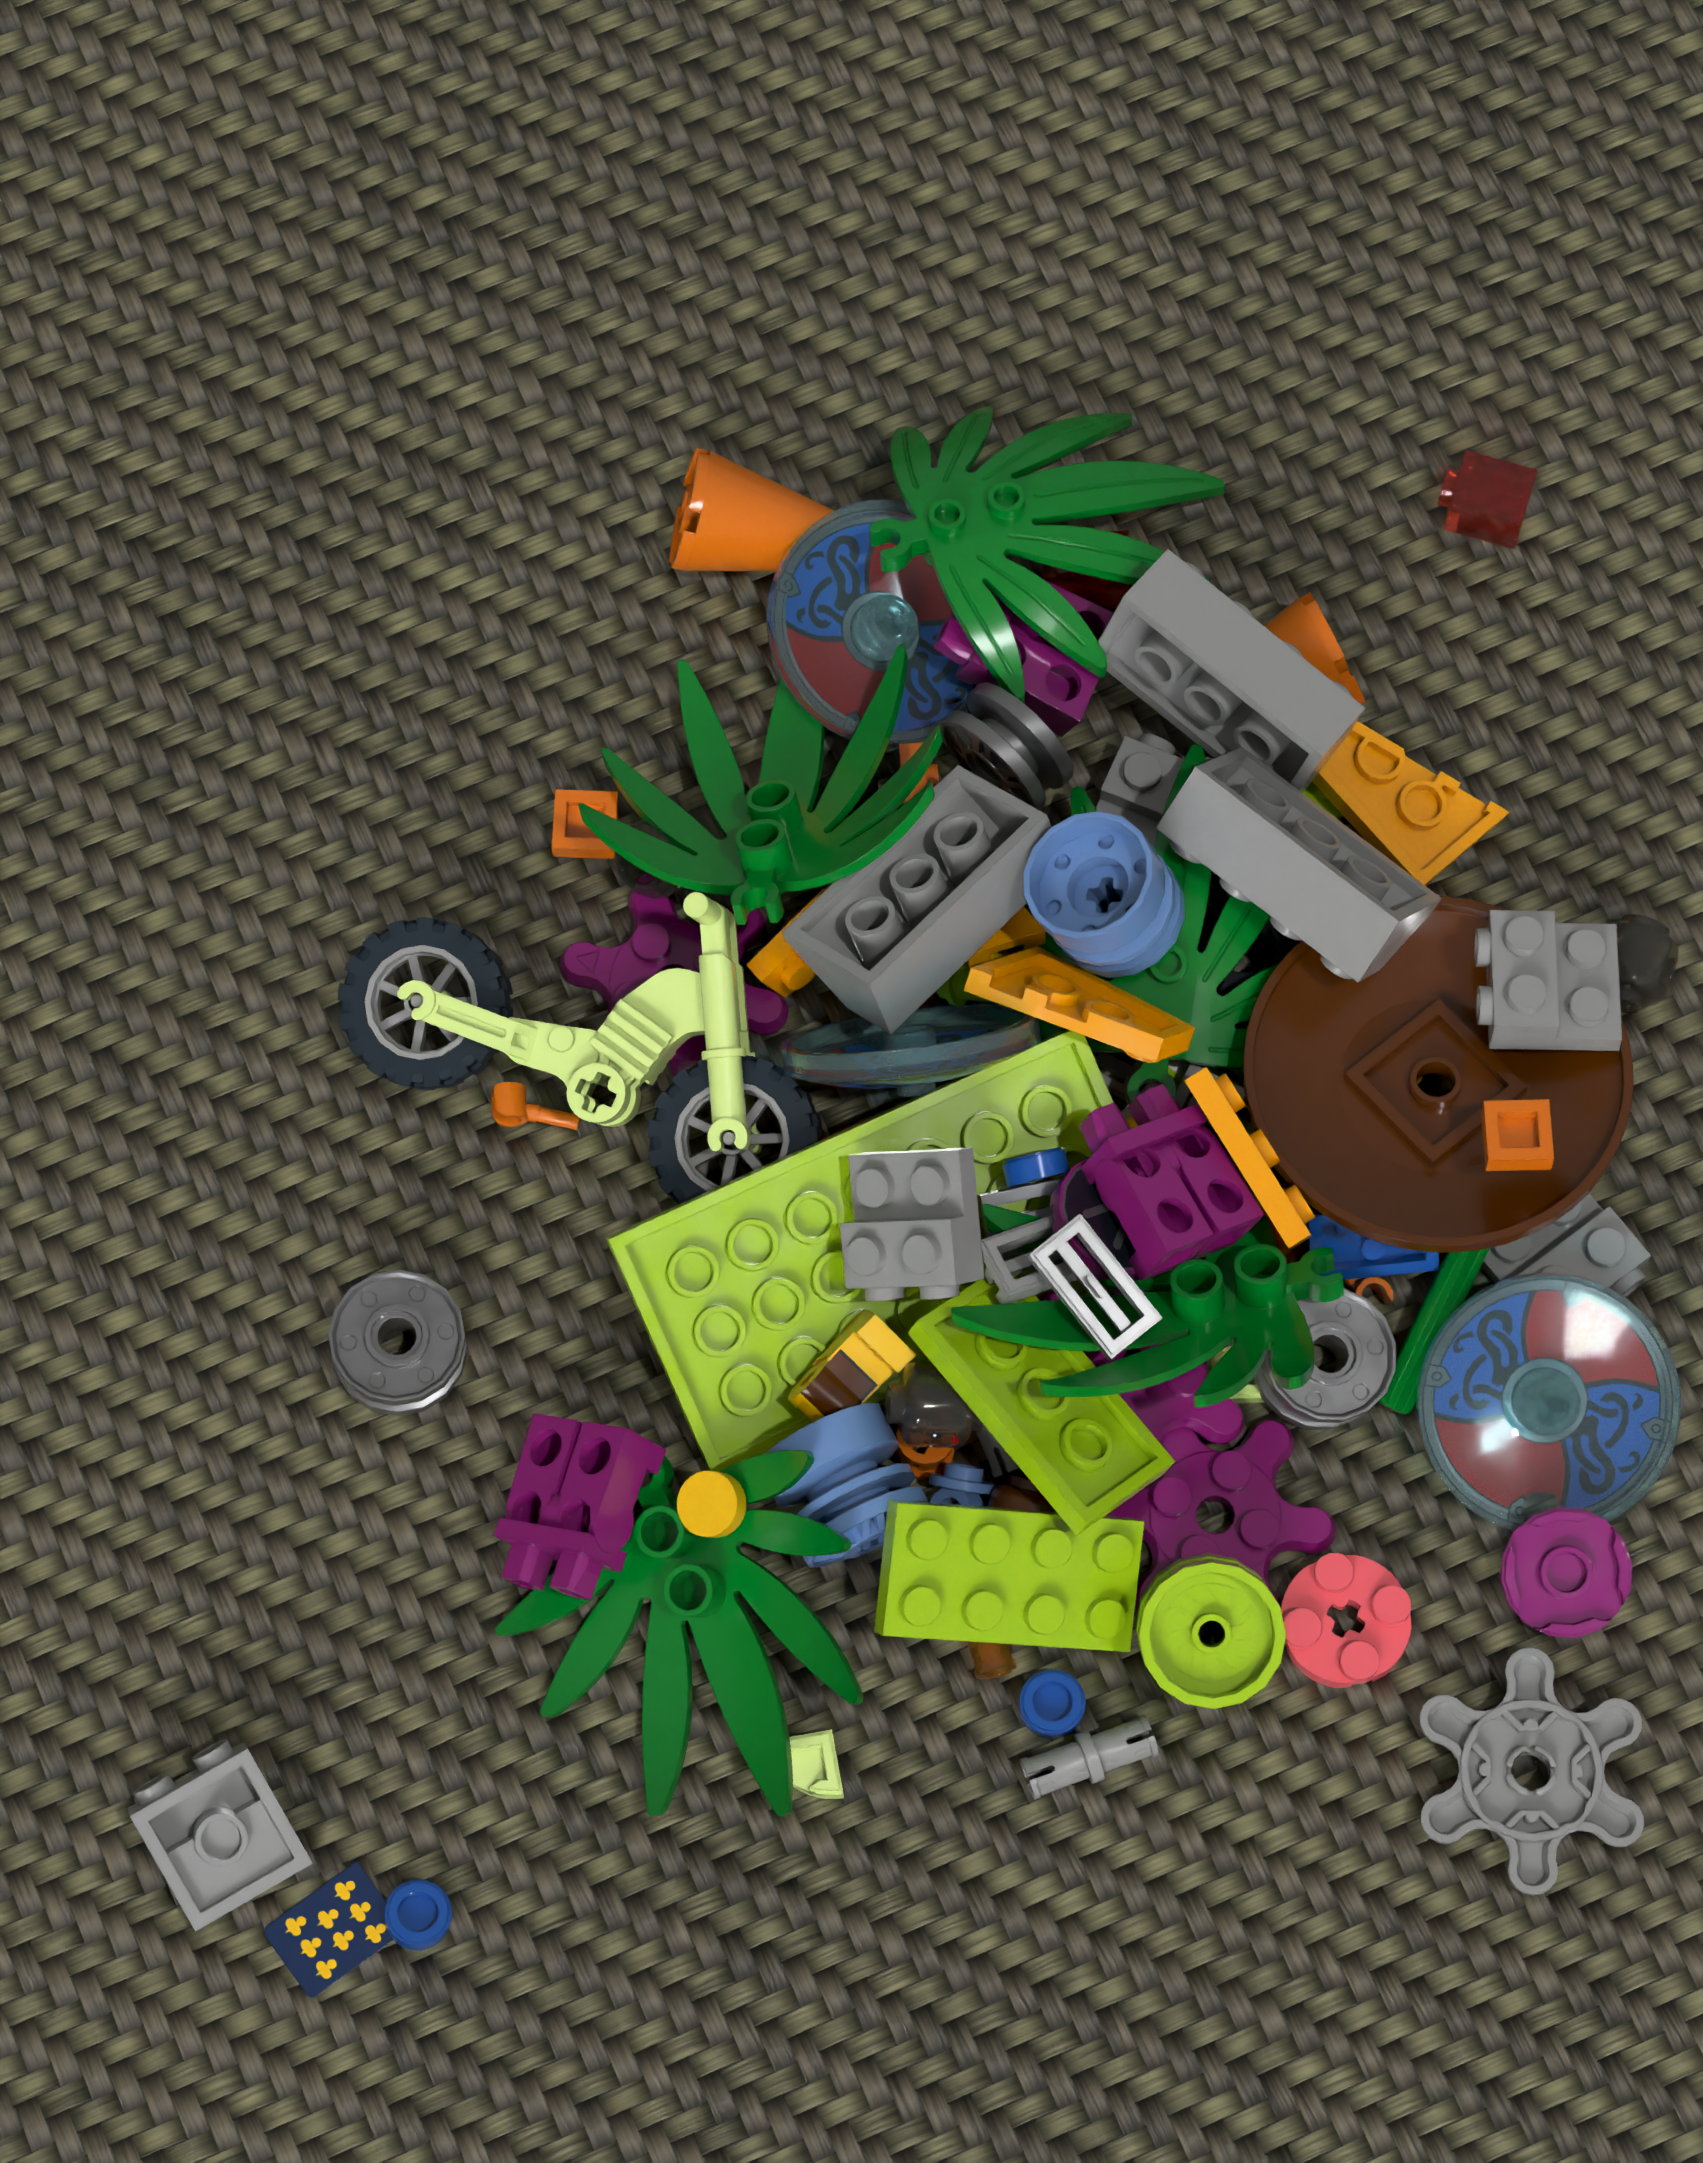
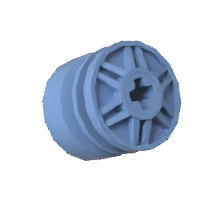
(1085, 871)
(845, 1481)

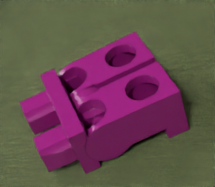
(1053, 682)
(1167, 1182)
(573, 1503)

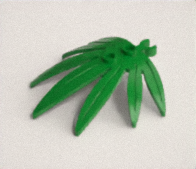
(977, 518)
(771, 832)
(1183, 978)
(1228, 1298)
(700, 1583)

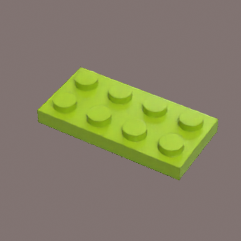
(1075, 1450)
(1007, 1577)

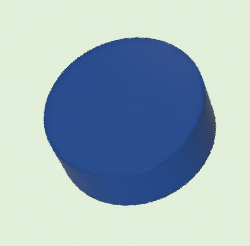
(1035, 1166)
(1052, 1704)
(418, 1915)

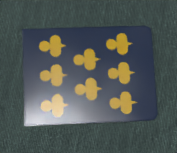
(331, 1930)

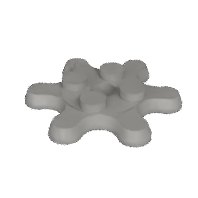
(1539, 1726)

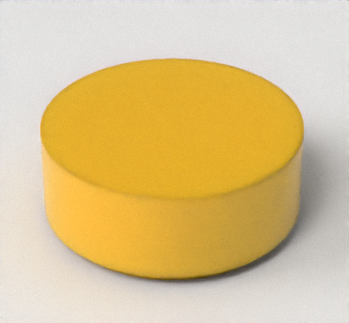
(711, 1504)

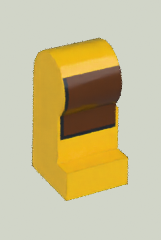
(851, 1368)

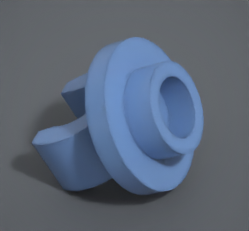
(960, 1484)

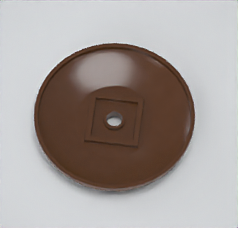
(1341, 1104)

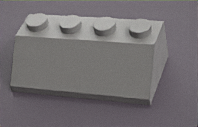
(1224, 674)
(1296, 864)
(924, 904)

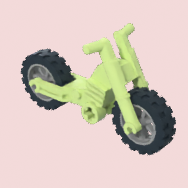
(621, 1055)

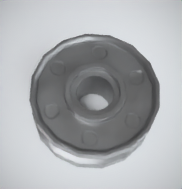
(1006, 745)
(391, 1304)
(1363, 1370)

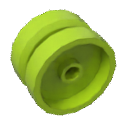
(1202, 1591)

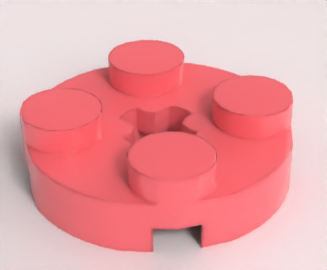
(1381, 1607)

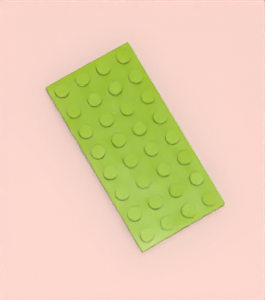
(752, 1273)

